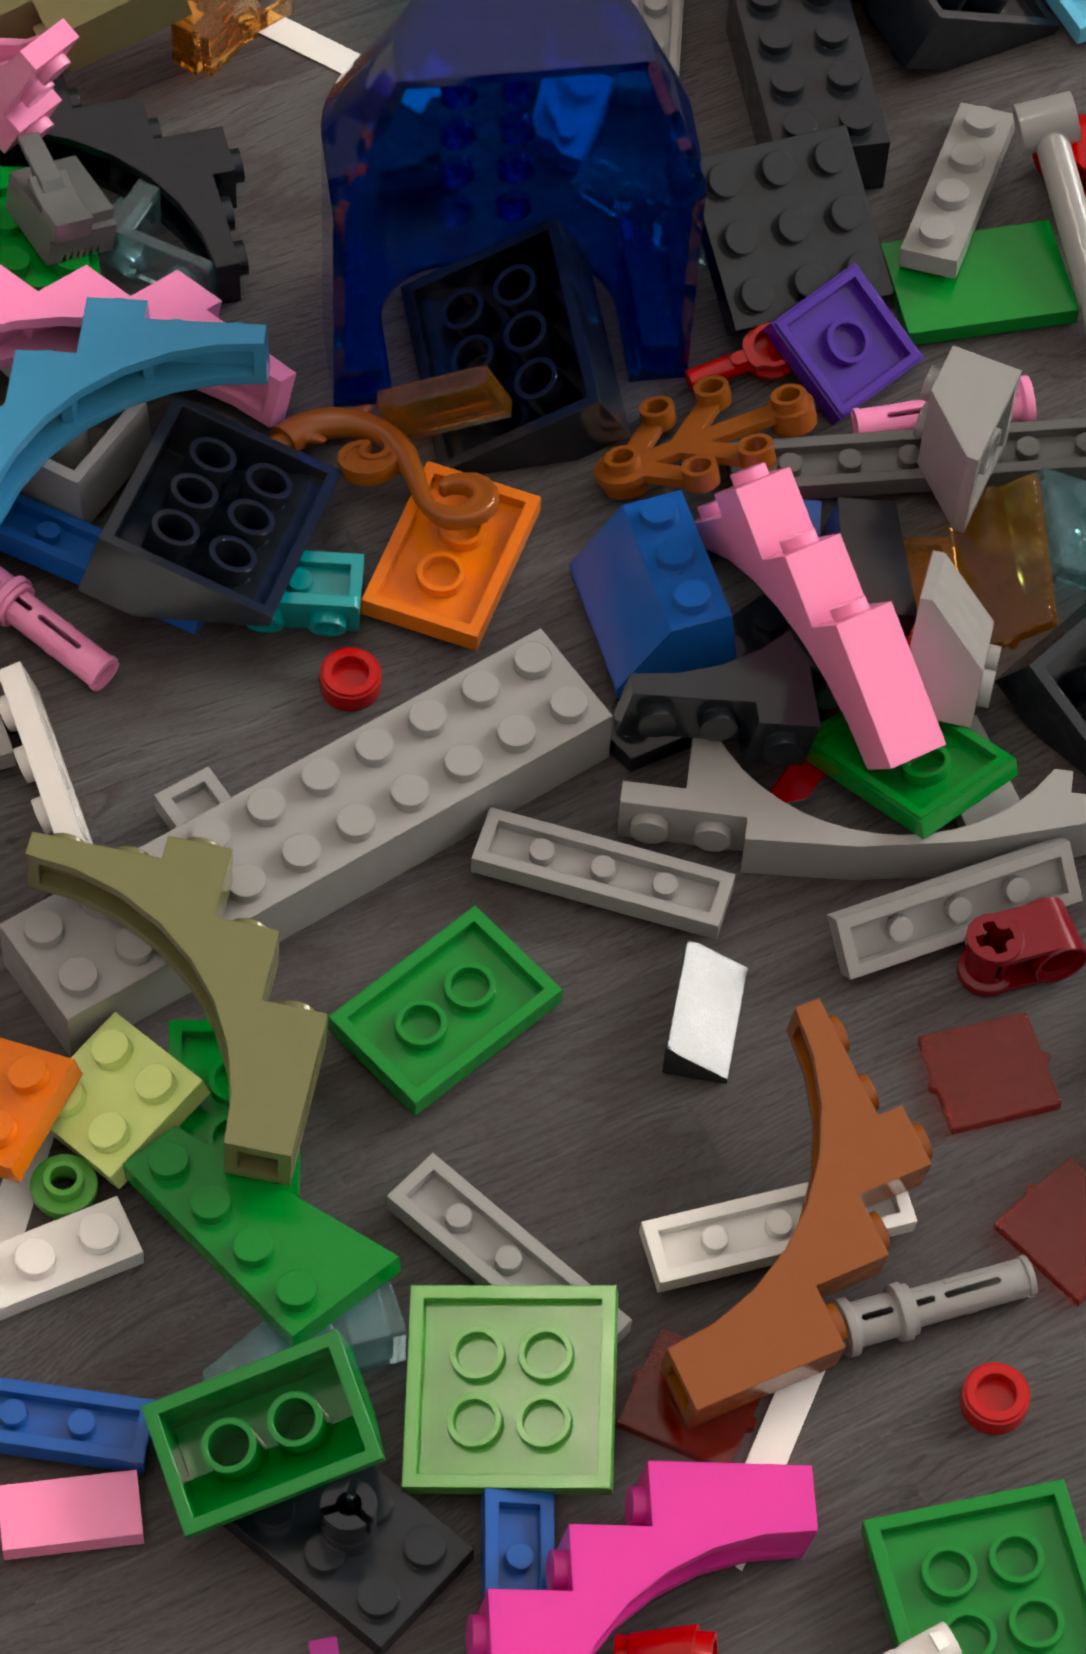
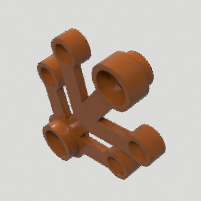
(633, 467)

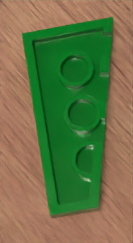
(263, 1241)

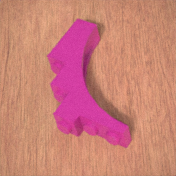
(677, 1527)

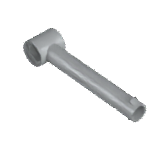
(1049, 129)

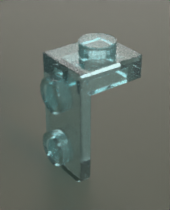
(143, 256)

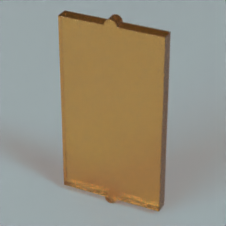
(1008, 561)

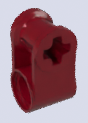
(1025, 944)

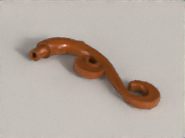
(397, 456)

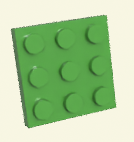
(511, 1389)

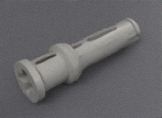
(904, 1310)

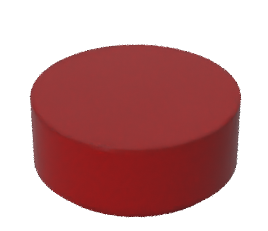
(350, 679)
(994, 1398)

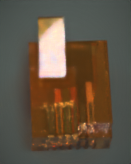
(220, 31)

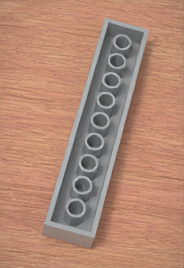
(333, 826)

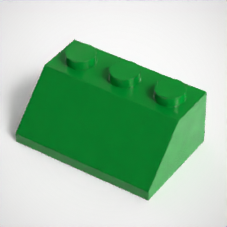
(264, 1433)

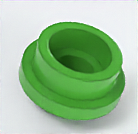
(59, 1202)

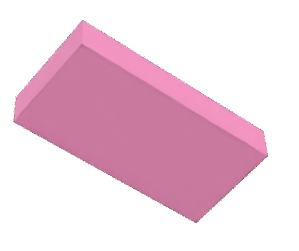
(70, 1514)

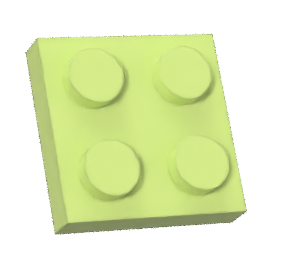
(124, 1098)

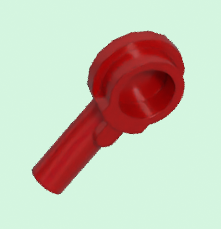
(756, 357)

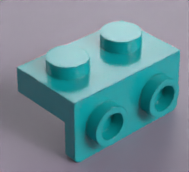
(322, 595)

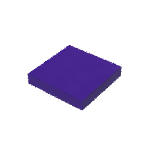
(843, 343)

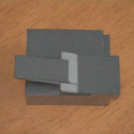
(58, 205)

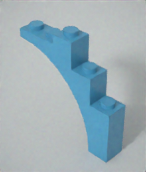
(117, 365)

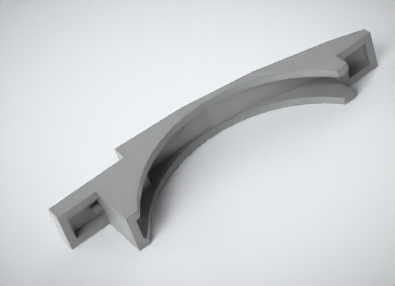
(733, 812)

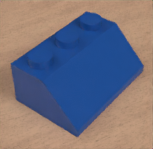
(653, 592)

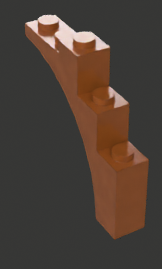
(856, 1161)

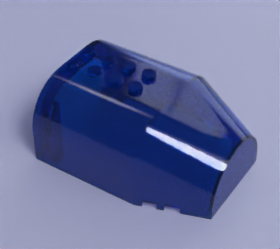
(493, 121)

